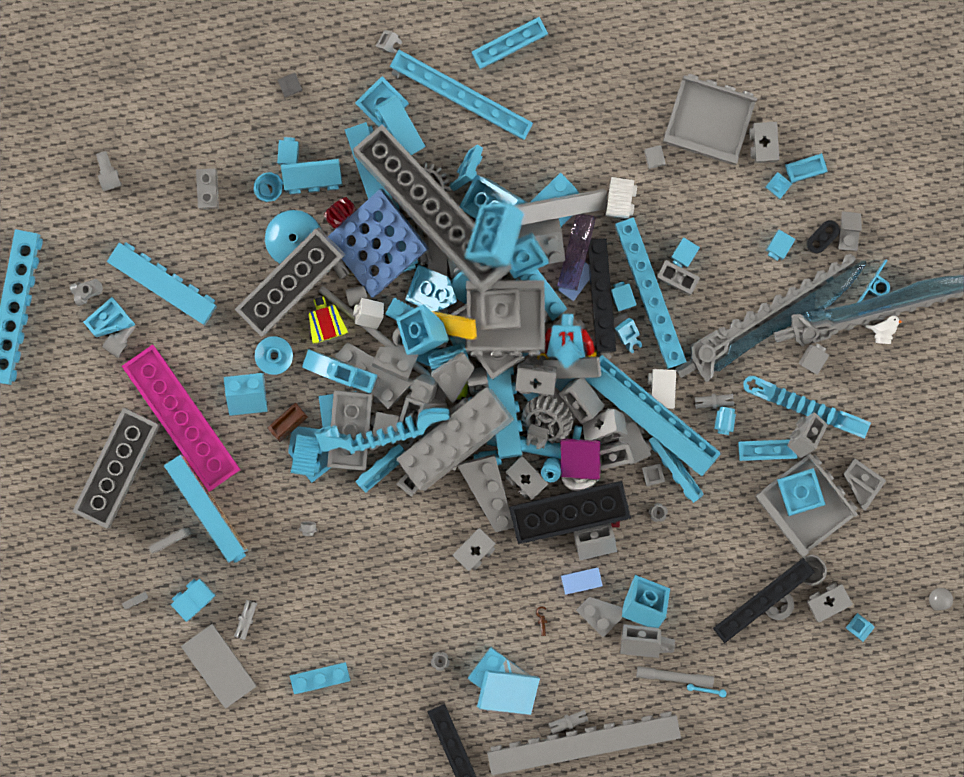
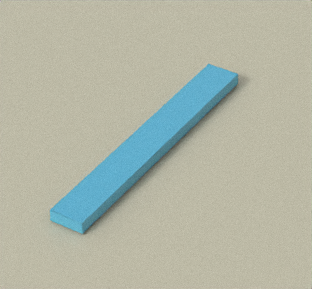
(461, 94)

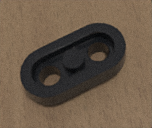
(823, 237)

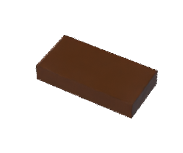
(287, 422)

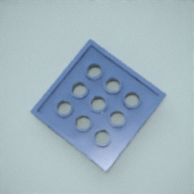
(403, 232)

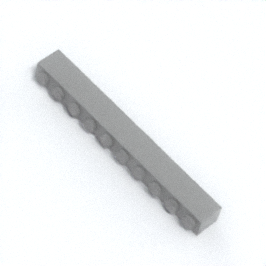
(583, 744)

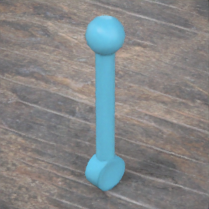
(722, 693)

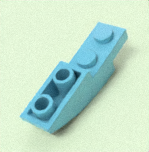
(339, 371)

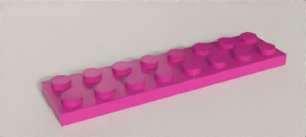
(181, 418)

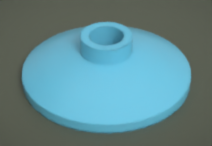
(266, 348)

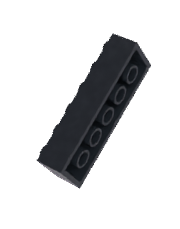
(570, 512)

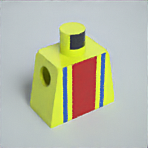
(325, 322)

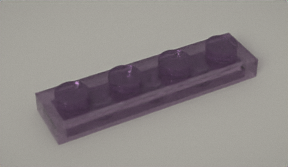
(576, 251)

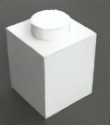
(368, 313)

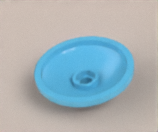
(281, 228)

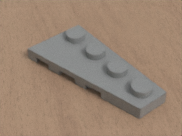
(386, 387)
(487, 486)

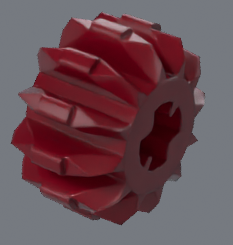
(339, 212)

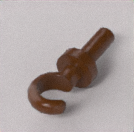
(542, 621)

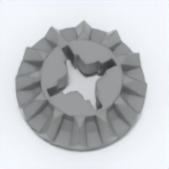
(785, 610)

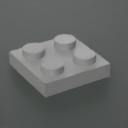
(500, 310)

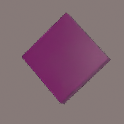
(580, 459)

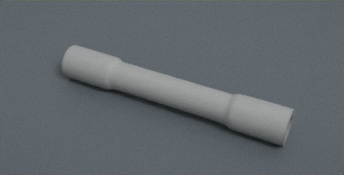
(697, 679)

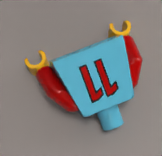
(561, 334)

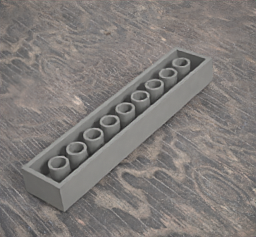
(425, 203)

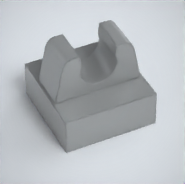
(387, 41)
(537, 436)

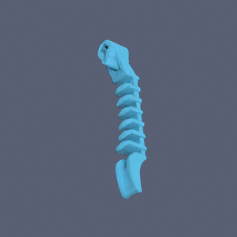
(838, 419)
(330, 438)

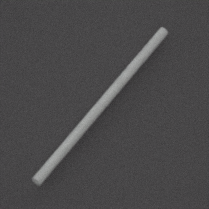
(374, 332)

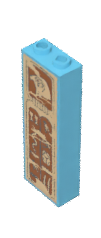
(206, 509)

